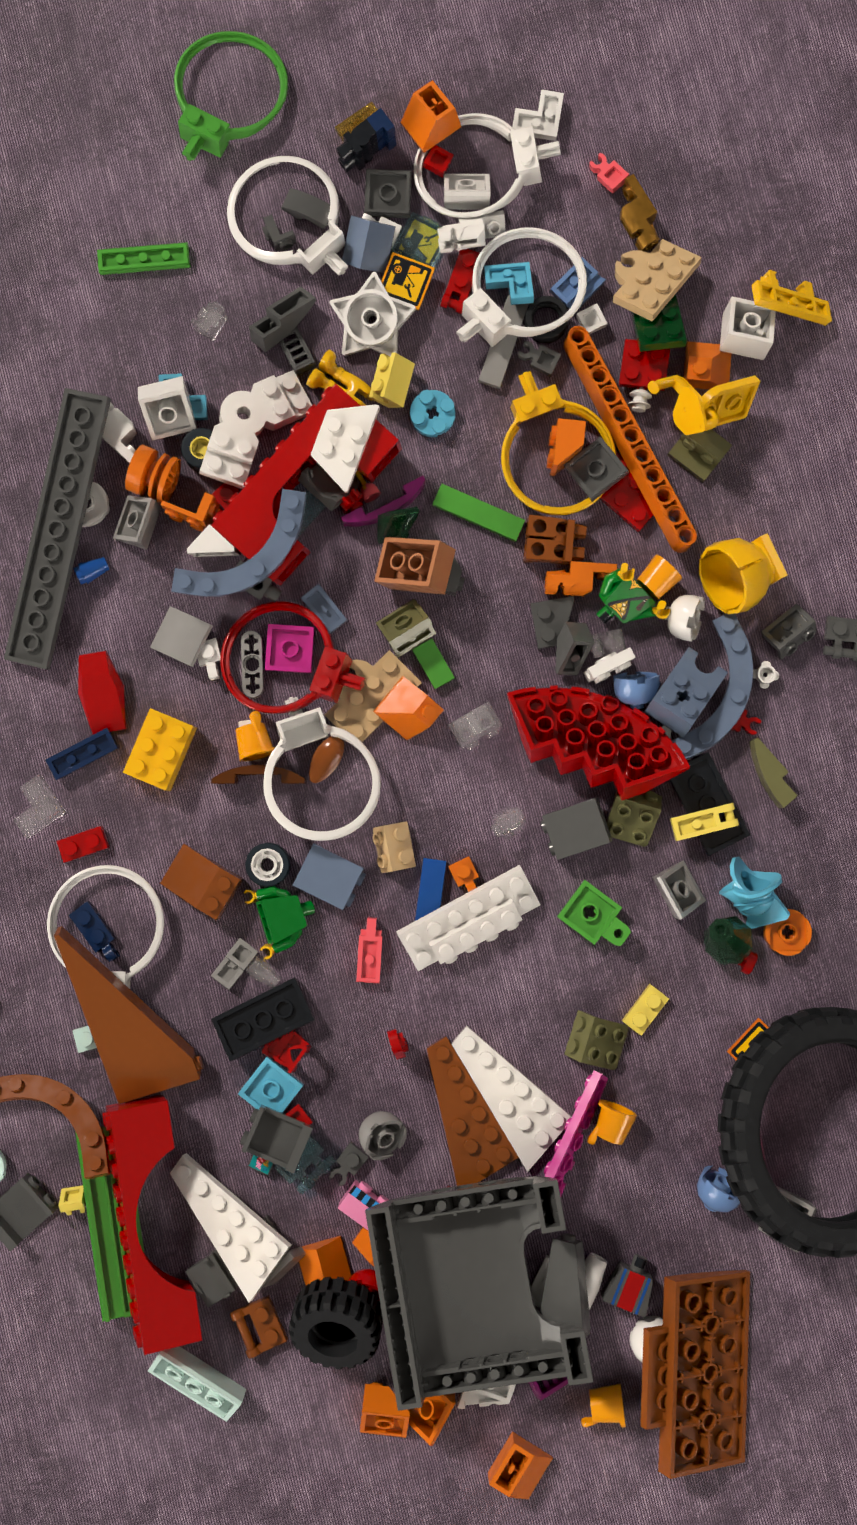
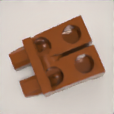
(552, 540)

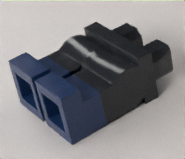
(366, 141)

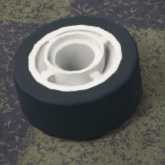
(256, 871)

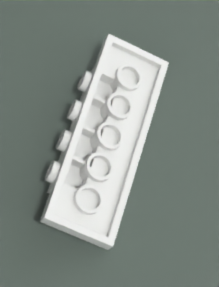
(469, 920)

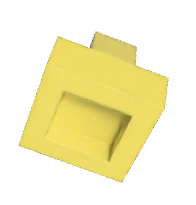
(72, 1199)

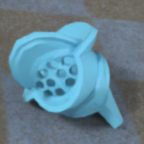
(755, 895)

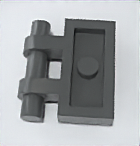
(839, 631)

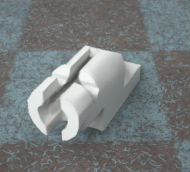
(471, 232)
(119, 432)

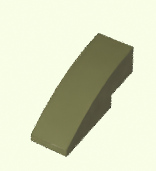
(771, 773)

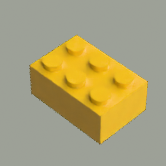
(160, 750)

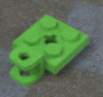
(604, 921)

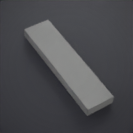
(500, 354)

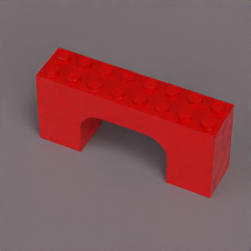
(255, 510)

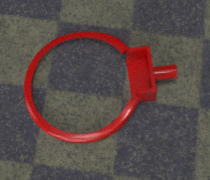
(328, 678)

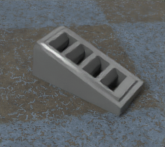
(303, 366)

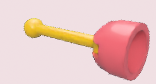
(368, 490)

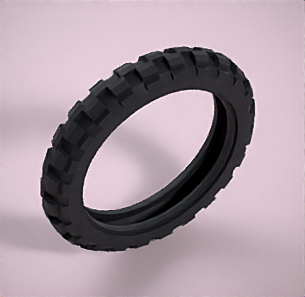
(740, 1131)

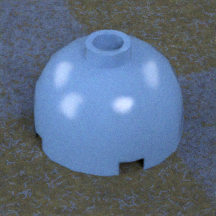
(636, 688)
(715, 1191)

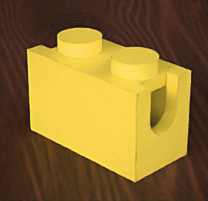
(391, 380)

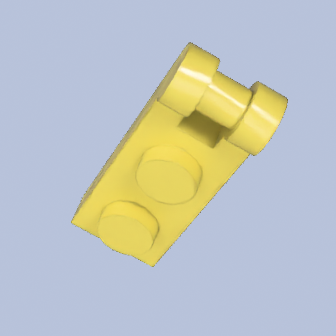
(703, 822)

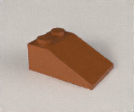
(201, 882)

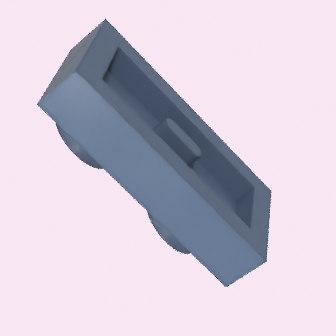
(324, 608)

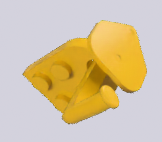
(716, 407)

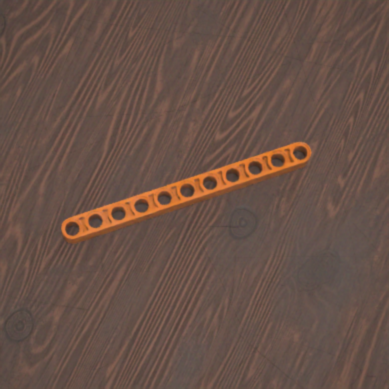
(629, 450)

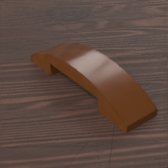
(231, 776)

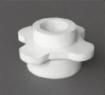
(772, 675)

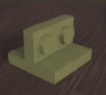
(699, 452)
(406, 628)

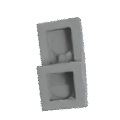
(234, 964)

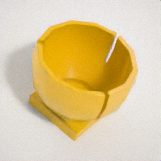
(739, 572)

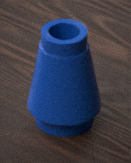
(90, 570)

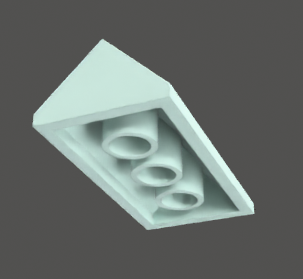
(198, 1381)

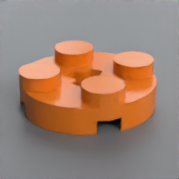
(796, 942)

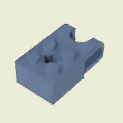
(684, 694)

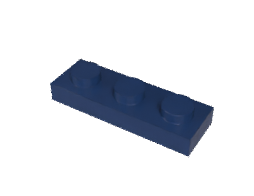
(82, 754)

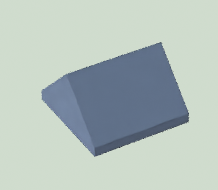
(368, 244)

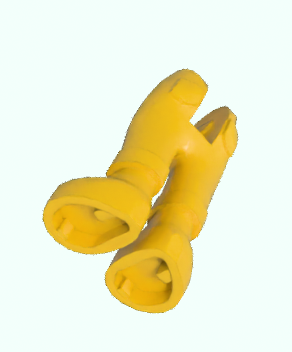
(329, 366)

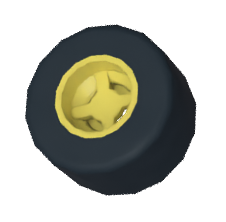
(194, 445)

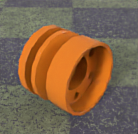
(152, 474)

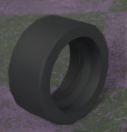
(546, 302)

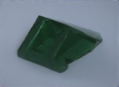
(396, 523)

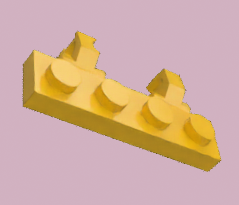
(798, 304)

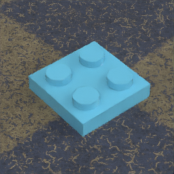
(271, 1086)

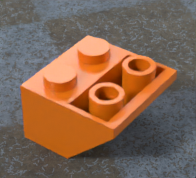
(430, 117)
(567, 442)
(518, 1467)

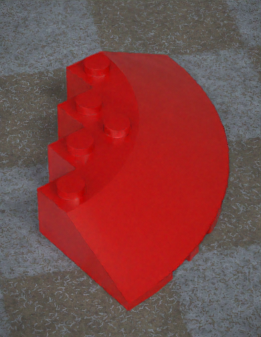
(595, 736)

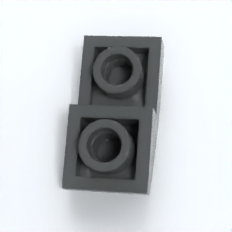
(306, 206)

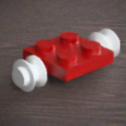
(639, 369)

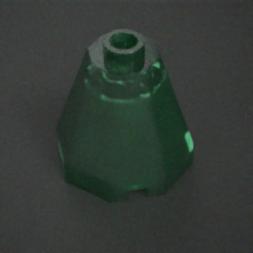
(728, 940)

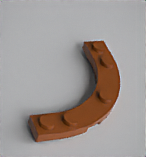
(72, 1106)

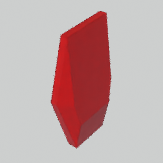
(101, 692)

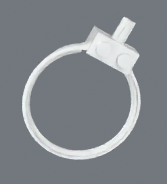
(525, 155)
(321, 251)
(483, 313)
(301, 730)
(109, 869)

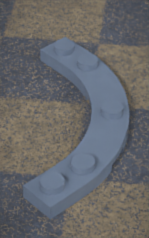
(259, 566)
(736, 695)

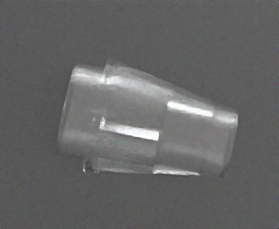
(263, 972)

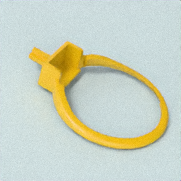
(532, 405)

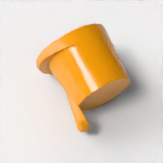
(658, 577)
(253, 739)
(613, 1123)
(605, 1406)

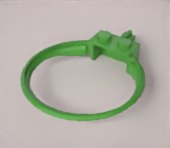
(205, 130)

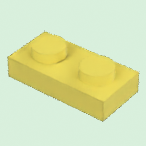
(645, 1009)

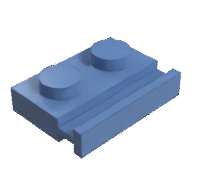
(567, 286)

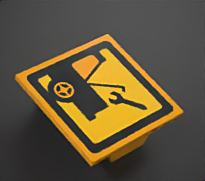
(407, 279)

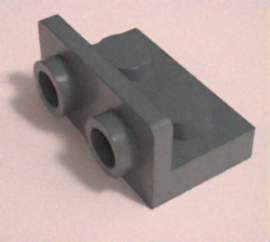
(790, 631)

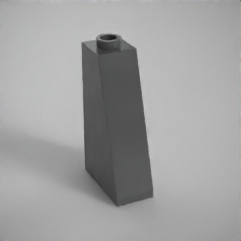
(566, 1285)

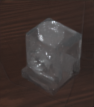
(210, 320)

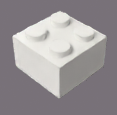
(747, 329)

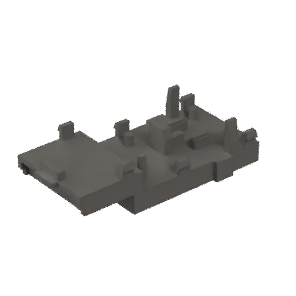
(212, 1278)

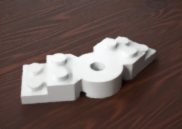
(234, 440)

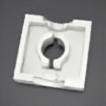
(609, 663)

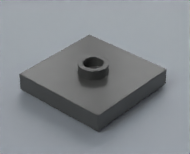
(388, 193)
(596, 469)

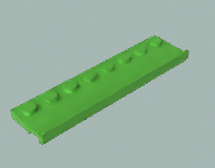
(106, 1242)

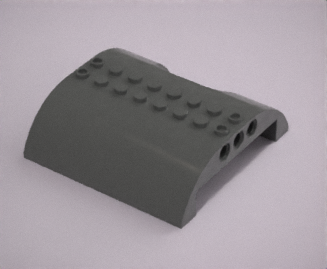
(462, 1292)

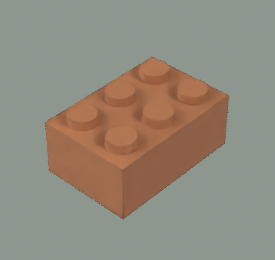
(415, 565)

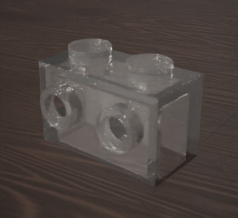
(474, 726)

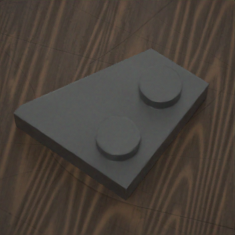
(549, 619)

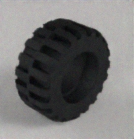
(331, 1343)

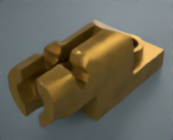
(638, 215)

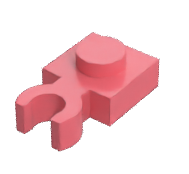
(609, 175)

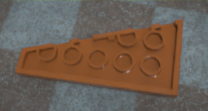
(472, 1132)

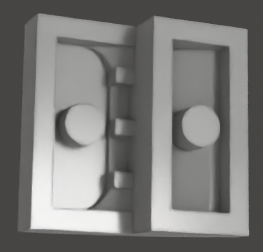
(181, 636)

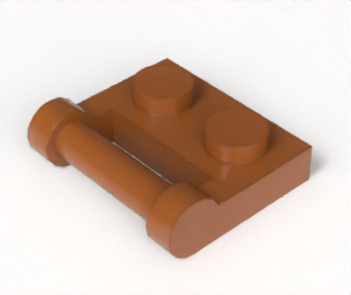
(266, 1324)

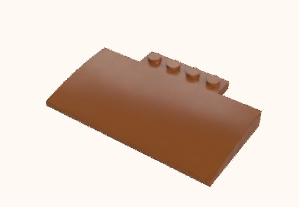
(698, 1372)

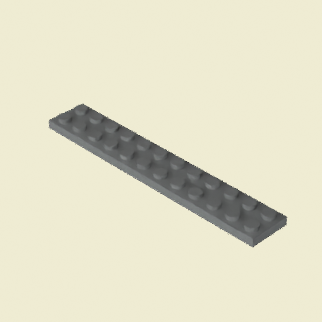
(57, 528)

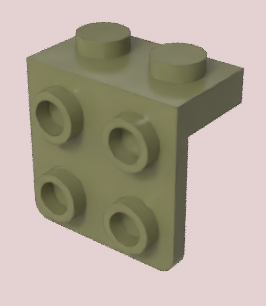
(634, 817)
(596, 1041)

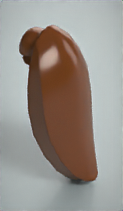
(326, 759)

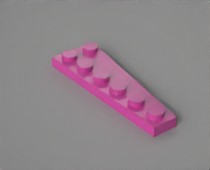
(573, 1137)

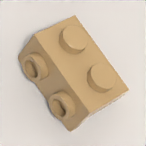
(393, 847)

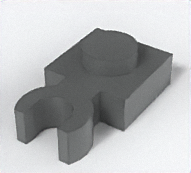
(542, 360)
(350, 1161)

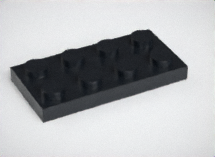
(703, 789)
(263, 1019)

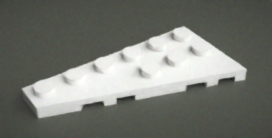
(520, 1107)
(239, 1235)

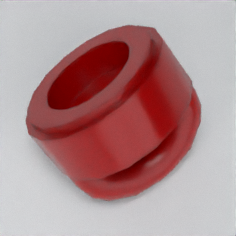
(749, 963)

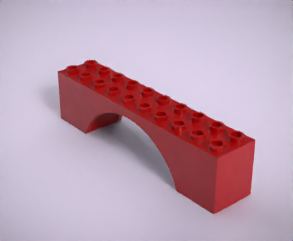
(161, 1303)

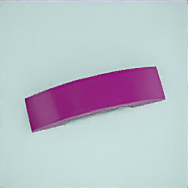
(358, 518)

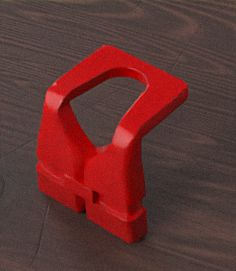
(281, 1050)

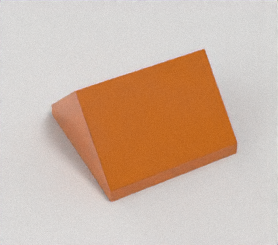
(324, 1260)
(431, 1416)

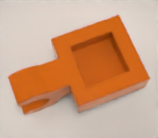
(464, 873)

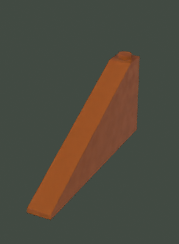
(132, 1040)

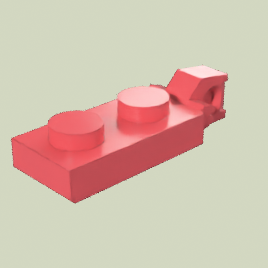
(369, 953)

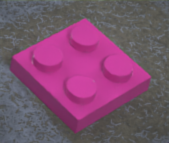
(289, 648)

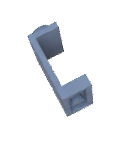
(329, 877)

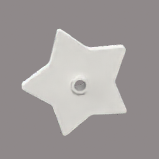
(358, 308)

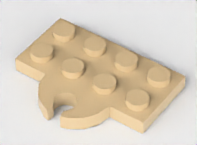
(653, 277)
(356, 707)

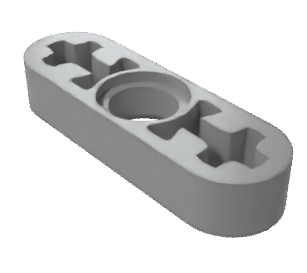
(248, 681)

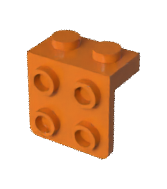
(201, 519)

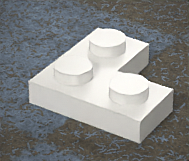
(545, 120)

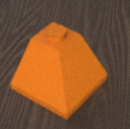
(706, 365)
(408, 709)
(381, 1412)

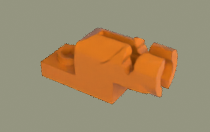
(578, 579)

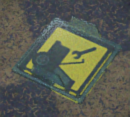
(419, 240)

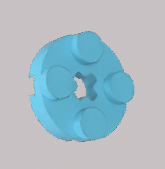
(420, 418)

